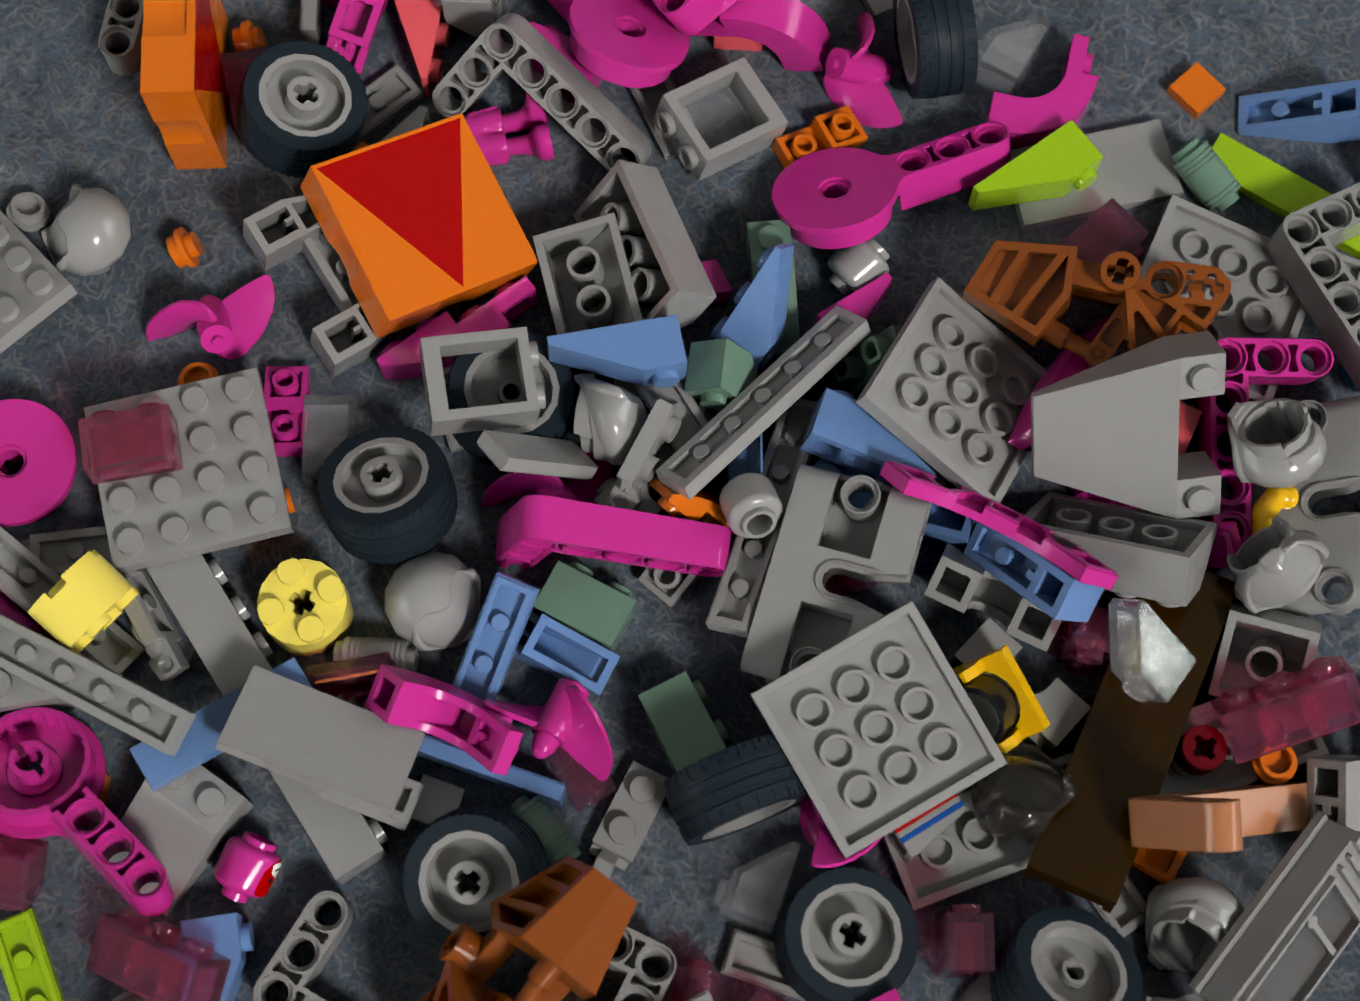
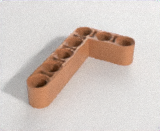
(1217, 817)

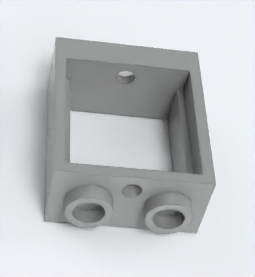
(487, 417)

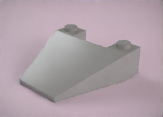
(292, 228)
(1119, 427)

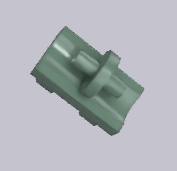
(863, 360)

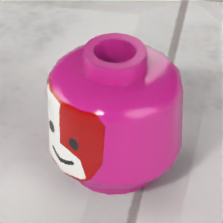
(247, 867)

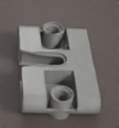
(1337, 531)
(826, 539)

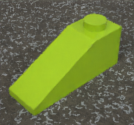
(1042, 172)

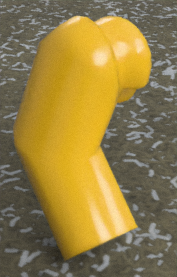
(1270, 505)

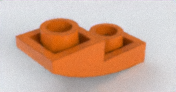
(827, 131)
(699, 507)

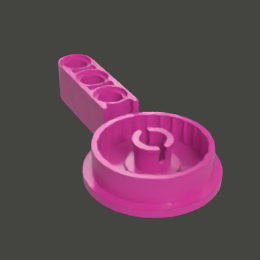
(623, 40)
(849, 193)
(50, 461)
(69, 798)

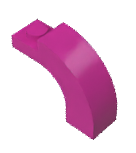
(784, 26)
(1037, 117)
(445, 712)

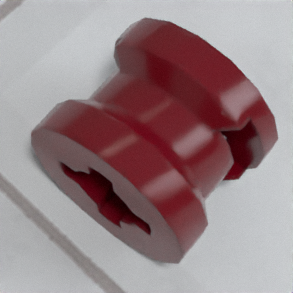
(1192, 756)

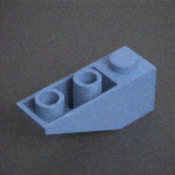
(761, 308)

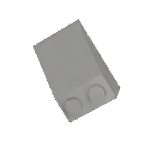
(184, 825)

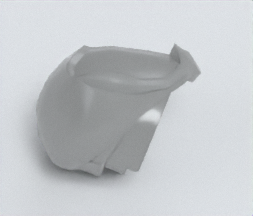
(88, 232)
(607, 418)
(1274, 442)
(1276, 566)
(433, 601)
(1188, 922)

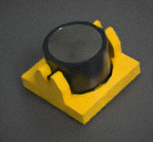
(997, 701)

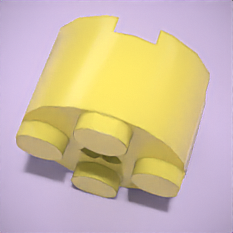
(296, 583)
(83, 601)

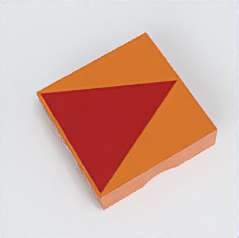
(186, 79)
(418, 223)

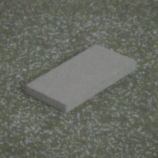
(1132, 172)
(320, 741)

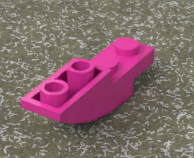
(355, 29)
(511, 300)

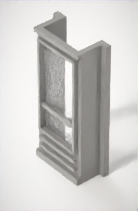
(1292, 923)

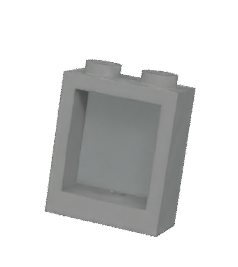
(720, 119)

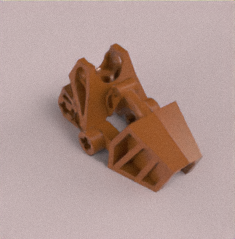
(1033, 284)
(560, 918)

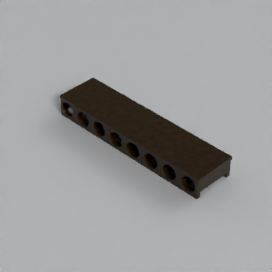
(1125, 756)

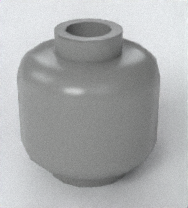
(857, 266)
(751, 505)

